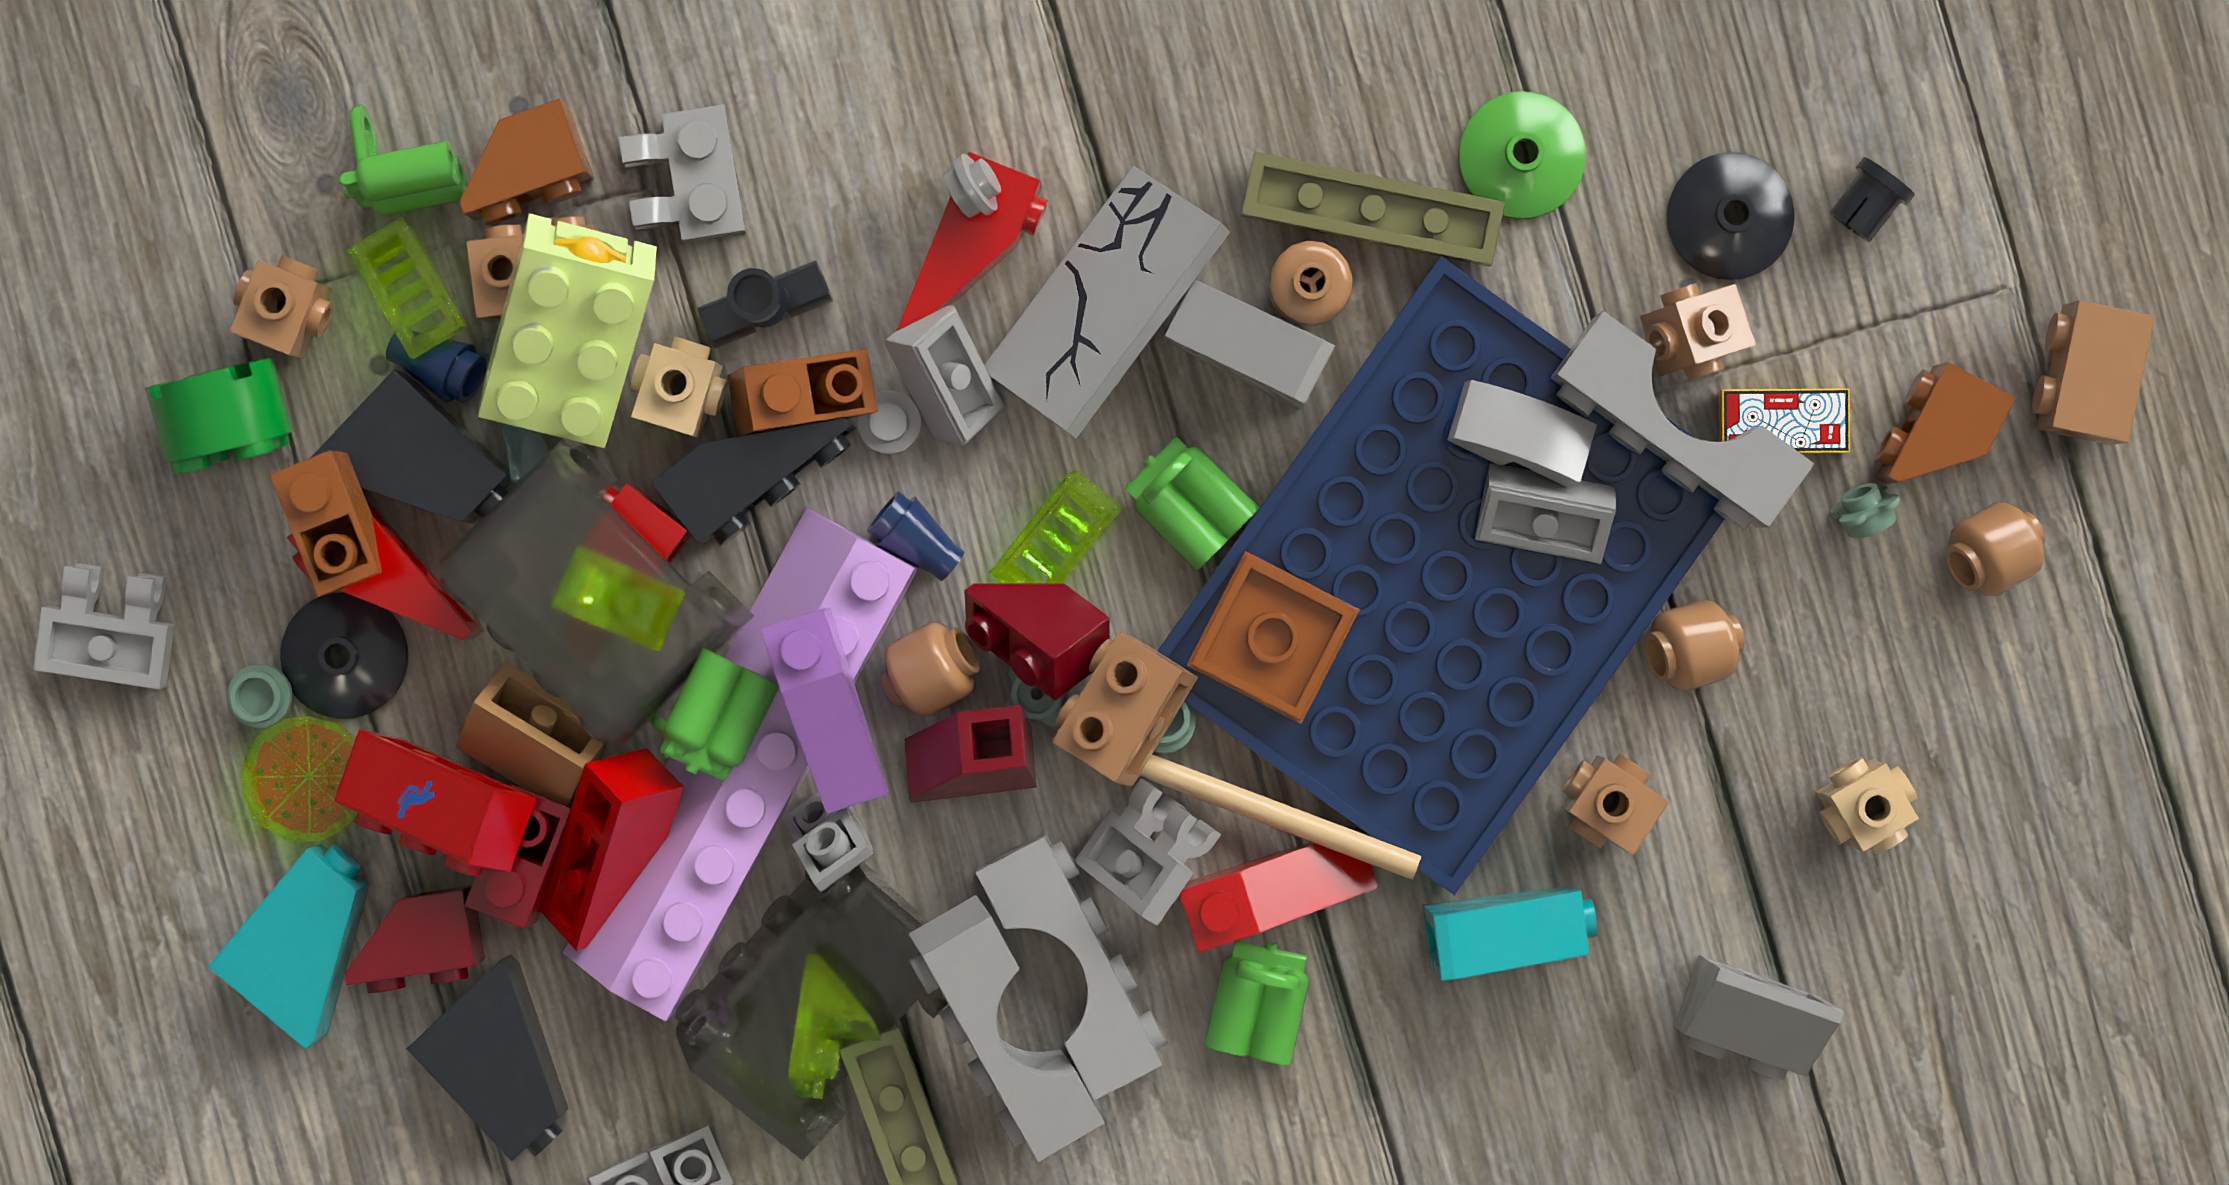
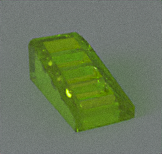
(385, 245)
(1087, 496)

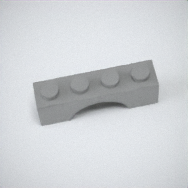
(1613, 375)
(1034, 891)
(971, 968)

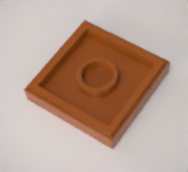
(1272, 637)

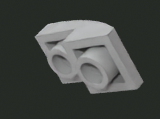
(1523, 430)
(827, 842)
(680, 1161)

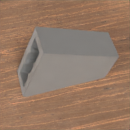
(1248, 343)

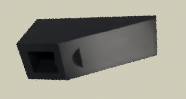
(732, 475)

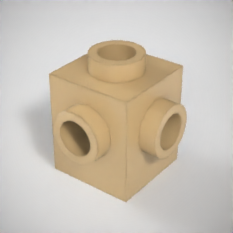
(654, 382)
(1846, 801)

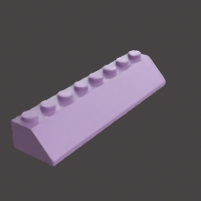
(720, 827)

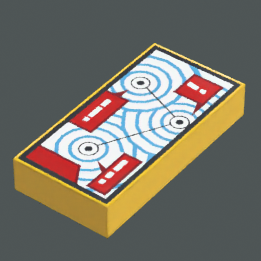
(1800, 417)

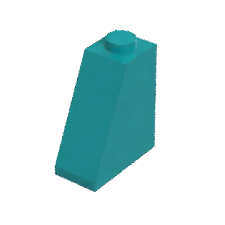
(1507, 931)
(299, 944)

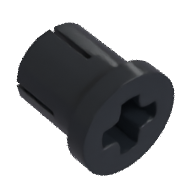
(1870, 199)

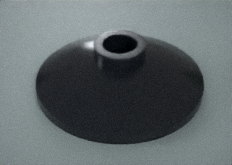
(1699, 224)
(375, 662)

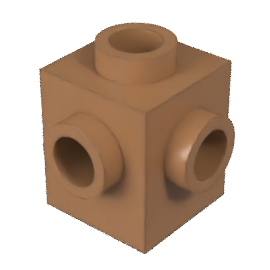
(260, 302)
(1697, 330)
(1635, 807)

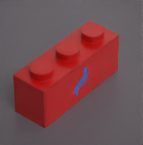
(433, 803)

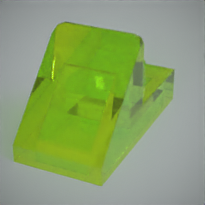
(618, 598)
(824, 1012)

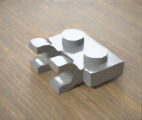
(701, 171)
(102, 645)
(1135, 867)

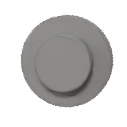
(973, 186)
(893, 426)

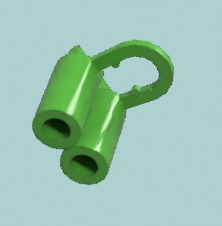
(400, 178)
(1190, 501)
(715, 716)
(1259, 1003)

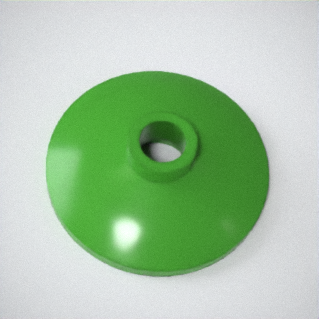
(1489, 160)

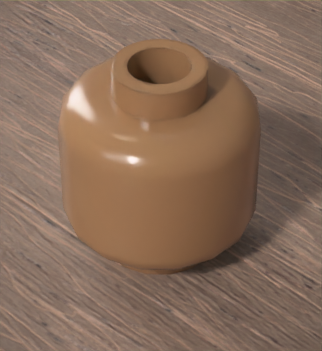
(1314, 307)
(1995, 549)
(1694, 645)
(930, 669)

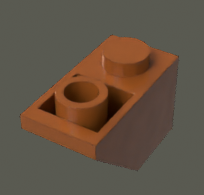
(527, 159)
(801, 391)
(1949, 423)
(329, 520)

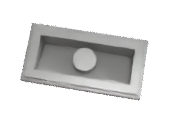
(945, 376)
(1544, 516)

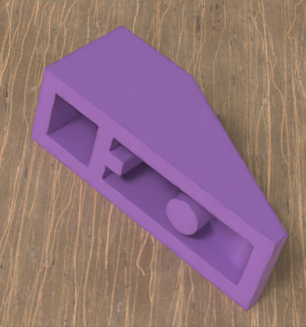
(825, 709)

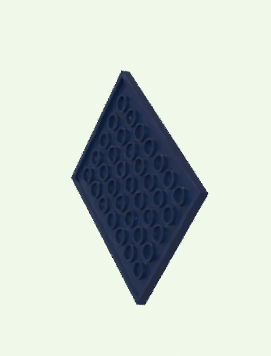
(1462, 647)

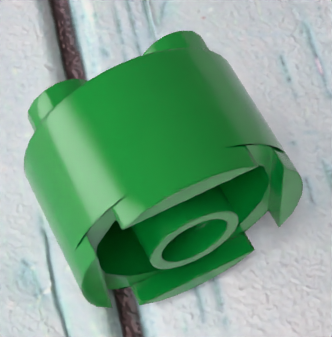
(220, 411)

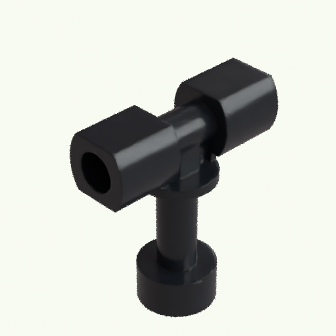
(762, 301)

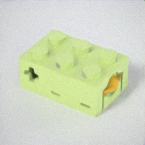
(567, 331)

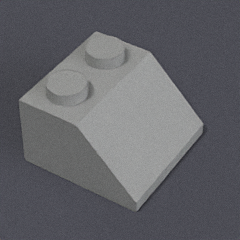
(1755, 1018)

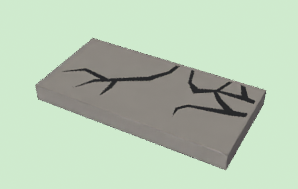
(1105, 301)

